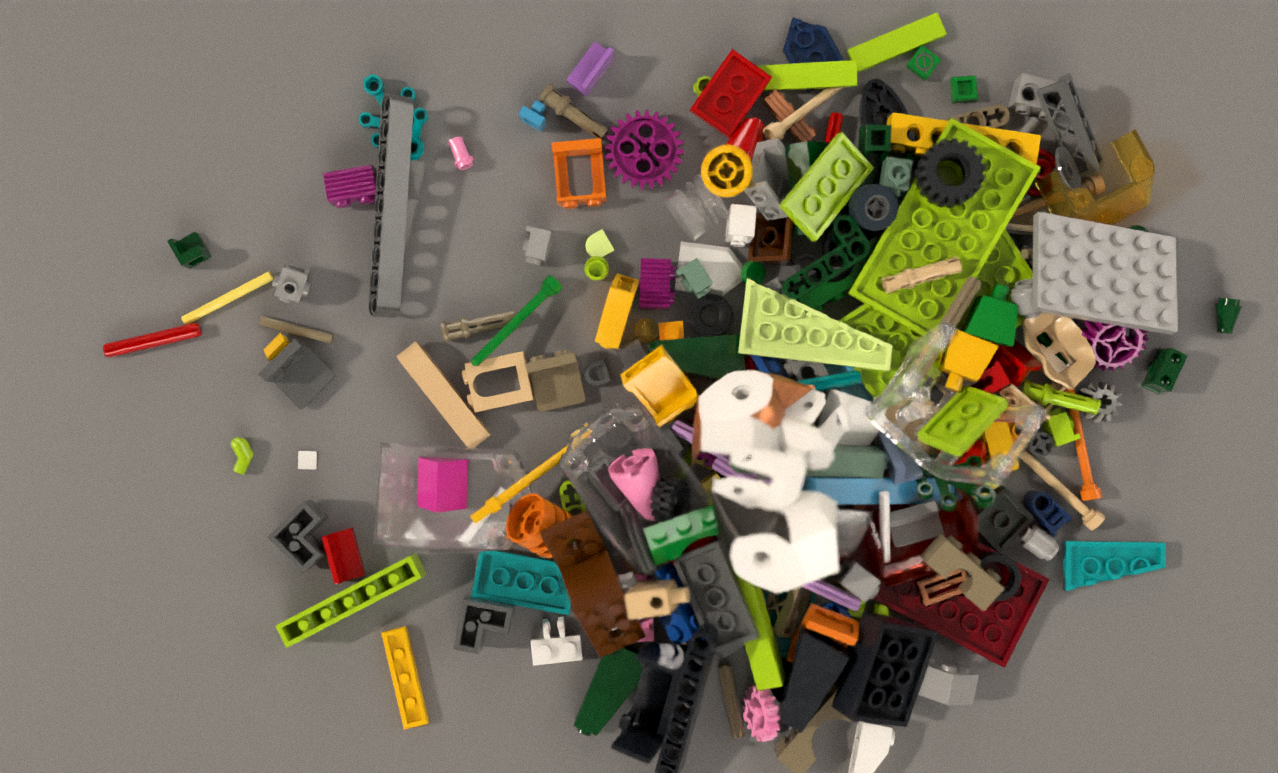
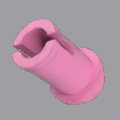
(460, 153)

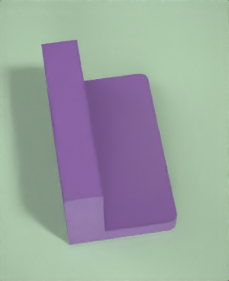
(591, 68)

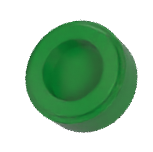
(754, 271)

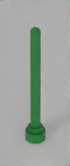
(548, 289)

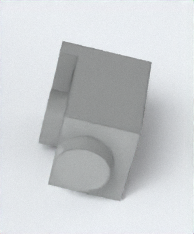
(537, 245)

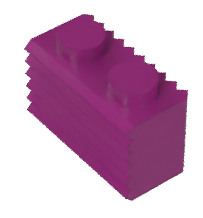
(351, 186)
(655, 284)

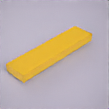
(405, 677)

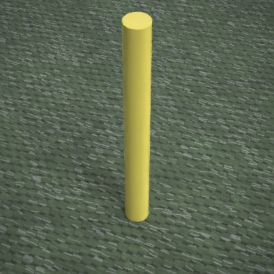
(227, 298)

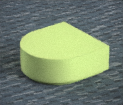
(598, 244)

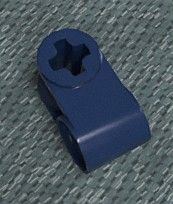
(1049, 514)

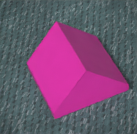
(442, 483)

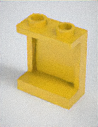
(660, 386)

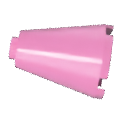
(637, 478)

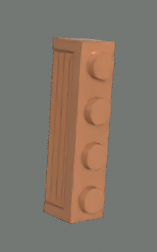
(778, 106)

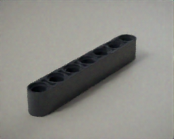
(690, 695)

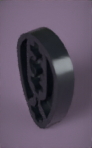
(887, 101)

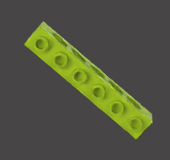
(351, 600)

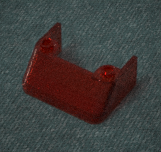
(906, 560)

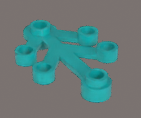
(375, 121)

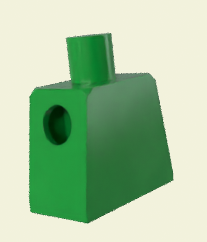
(993, 318)

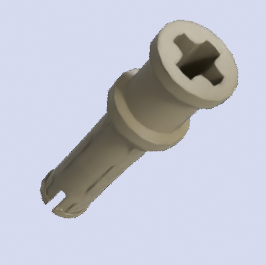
(564, 107)
(466, 329)

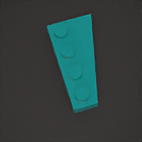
(1099, 561)

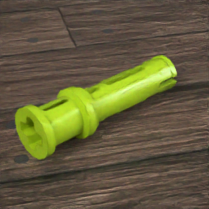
(1046, 394)

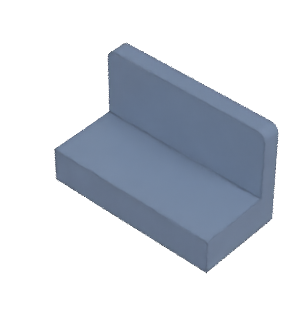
(899, 464)

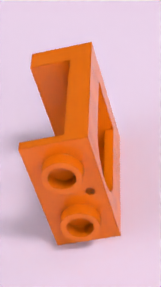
(576, 148)
(829, 623)

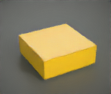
(276, 346)

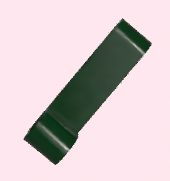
(822, 265)

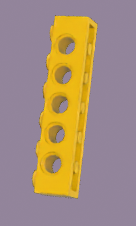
(1022, 143)

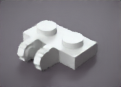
(557, 648)

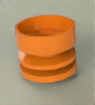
(529, 517)

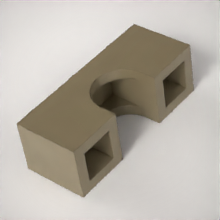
(979, 585)

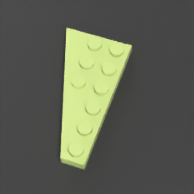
(796, 332)

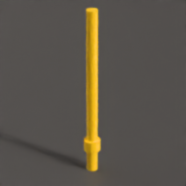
(494, 503)

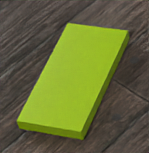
(826, 187)

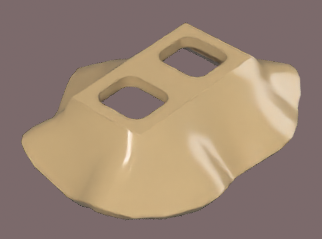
(1065, 339)

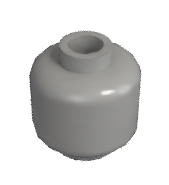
(1023, 297)

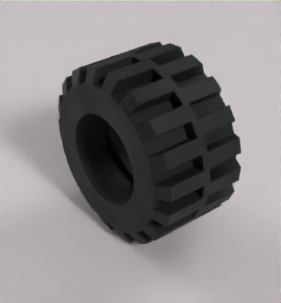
(961, 155)

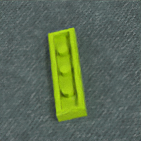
(897, 42)
(811, 75)

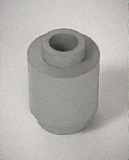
(1039, 542)

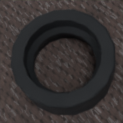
(1014, 572)

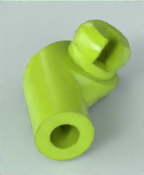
(243, 452)

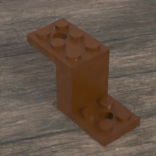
(592, 583)

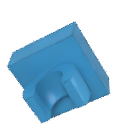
(534, 116)

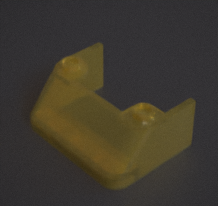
(1114, 206)

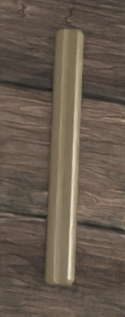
(955, 313)

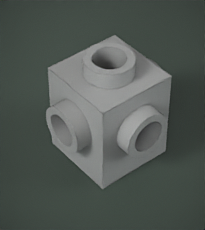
(291, 275)

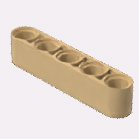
(443, 395)

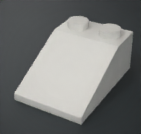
(861, 430)

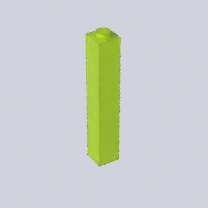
(763, 651)

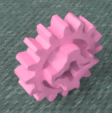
(761, 713)

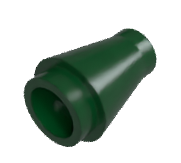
(1226, 314)

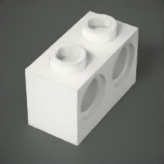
(740, 225)

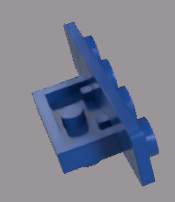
(682, 621)

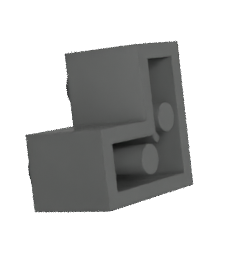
(295, 538)
(476, 618)

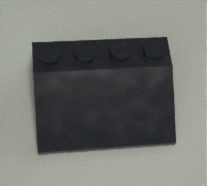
(884, 670)

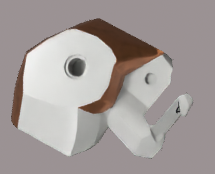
(767, 414)

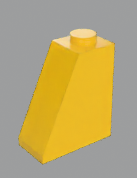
(617, 311)

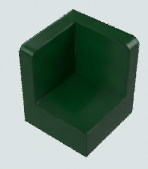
(189, 250)

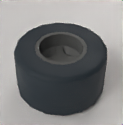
(882, 207)

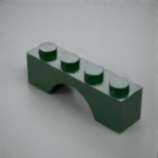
(875, 147)

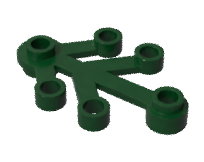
(970, 488)

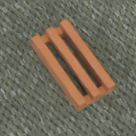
(936, 577)

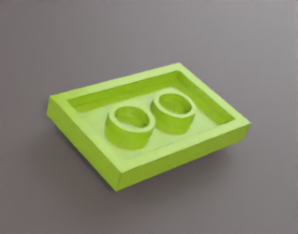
(962, 420)

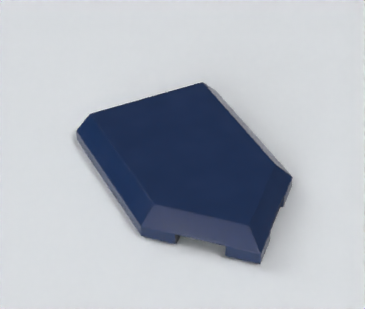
(809, 44)

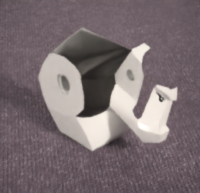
(775, 530)

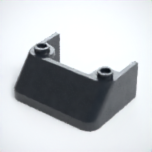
(647, 720)

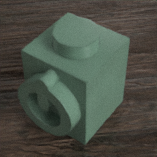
(896, 174)

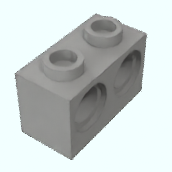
(1030, 84)
(857, 580)

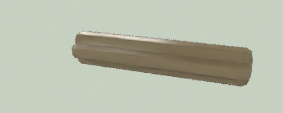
(731, 700)

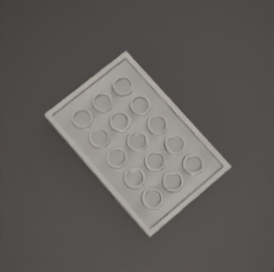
(1104, 273)

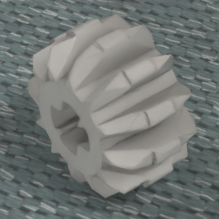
(1109, 400)

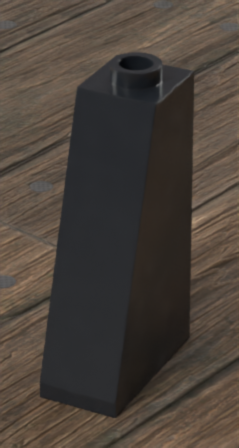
(810, 676)

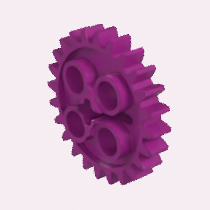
(661, 137)

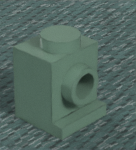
(695, 278)

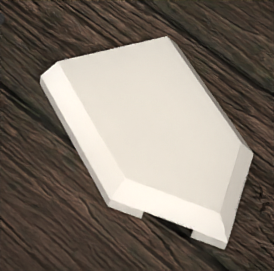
(717, 261)

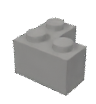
(949, 684)

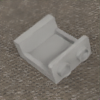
(768, 178)

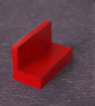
(1015, 362)
(343, 555)

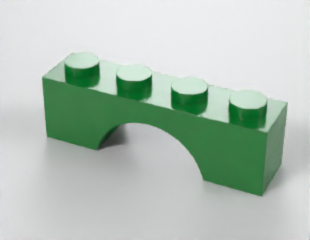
(835, 289)
(671, 537)

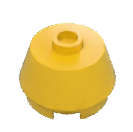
(726, 171)

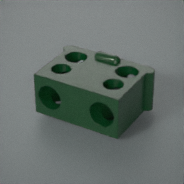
(1164, 370)

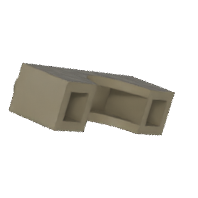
(796, 749)

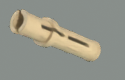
(910, 278)

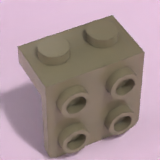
(556, 380)

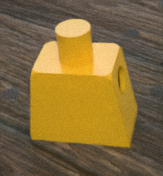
(964, 359)

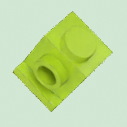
(1060, 427)

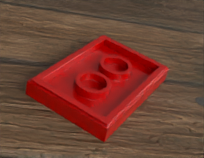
(730, 93)

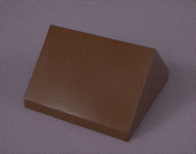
(771, 241)

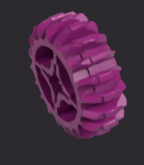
(1114, 346)

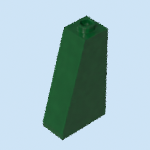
(799, 159)
(704, 356)
(609, 687)

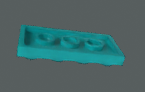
(520, 581)

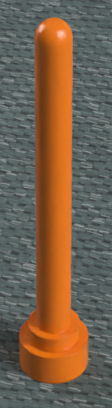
(1089, 489)

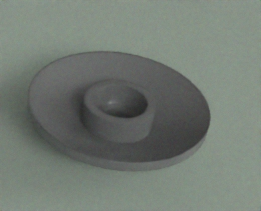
(1067, 169)

